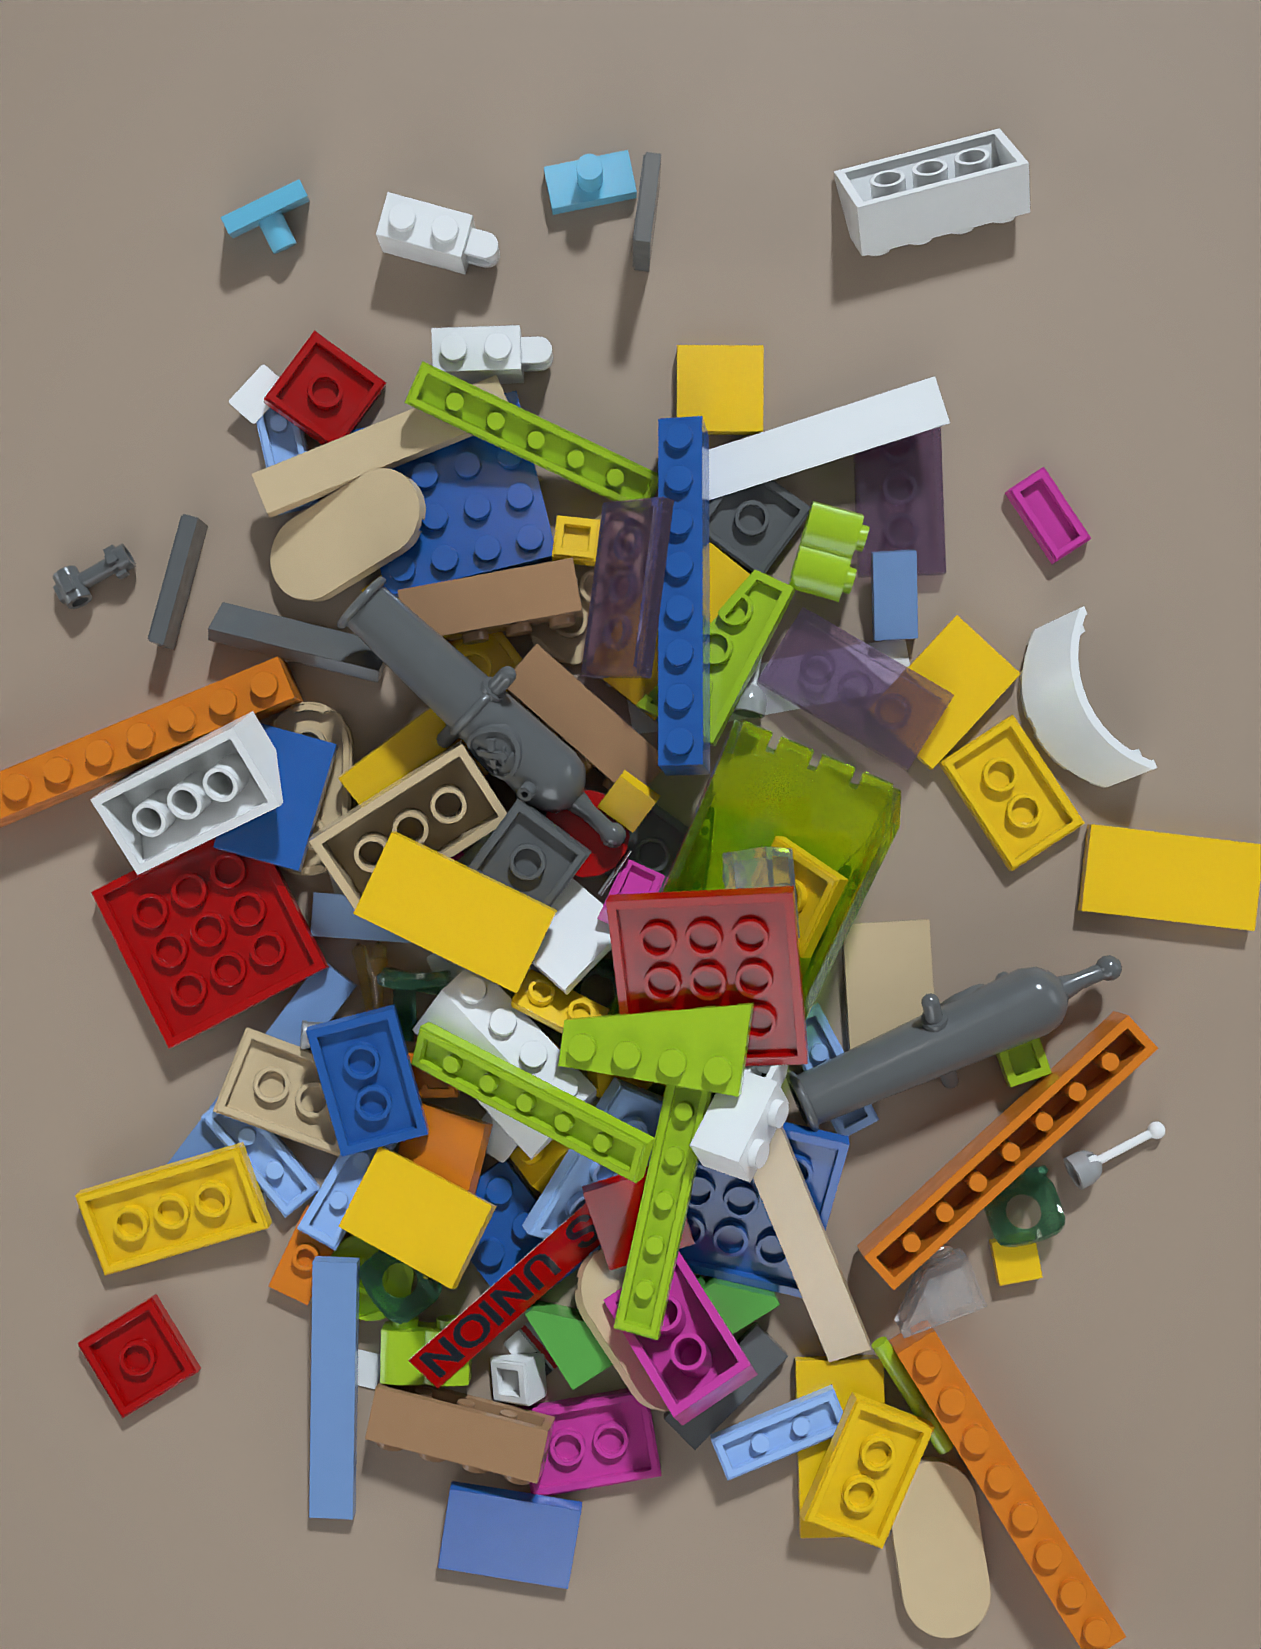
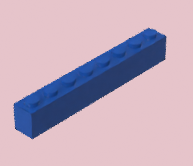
(685, 600)

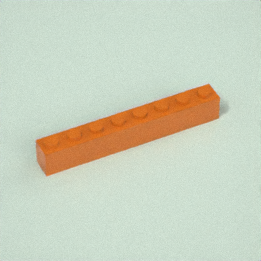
(143, 739)
(1006, 1148)
(1008, 1490)

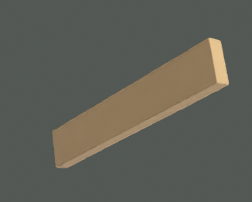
(346, 458)
(809, 1252)

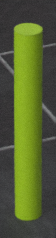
(910, 1392)

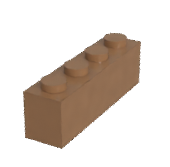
(499, 602)
(582, 720)
(461, 1430)

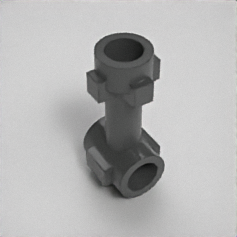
(73, 586)

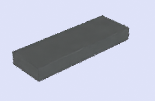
(177, 582)
(764, 1356)

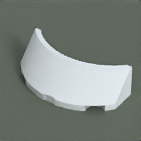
(1061, 712)

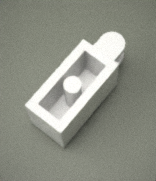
(434, 235)
(489, 351)
(739, 1129)

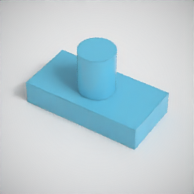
(590, 182)
(268, 214)

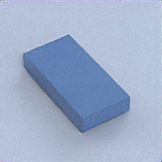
(894, 595)

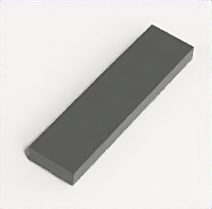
(295, 641)

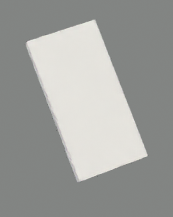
(575, 936)

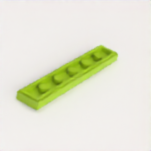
(529, 436)
(533, 1102)
(662, 1213)

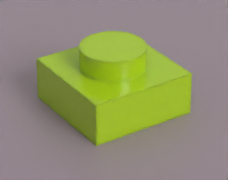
(1024, 1063)

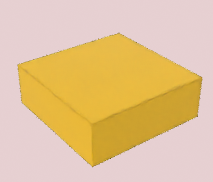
(576, 539)
(628, 801)
(1015, 1263)

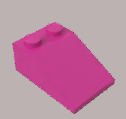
(696, 1353)

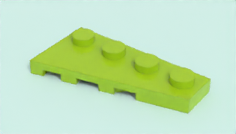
(737, 645)
(675, 1047)

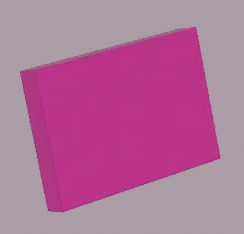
(597, 1443)

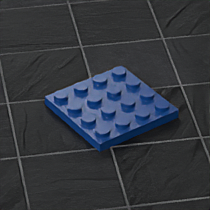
(479, 515)
(732, 1224)

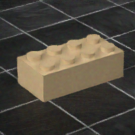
(437, 805)

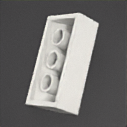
(933, 192)
(193, 794)
(484, 1016)

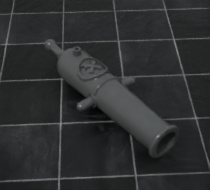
(477, 709)
(943, 1039)

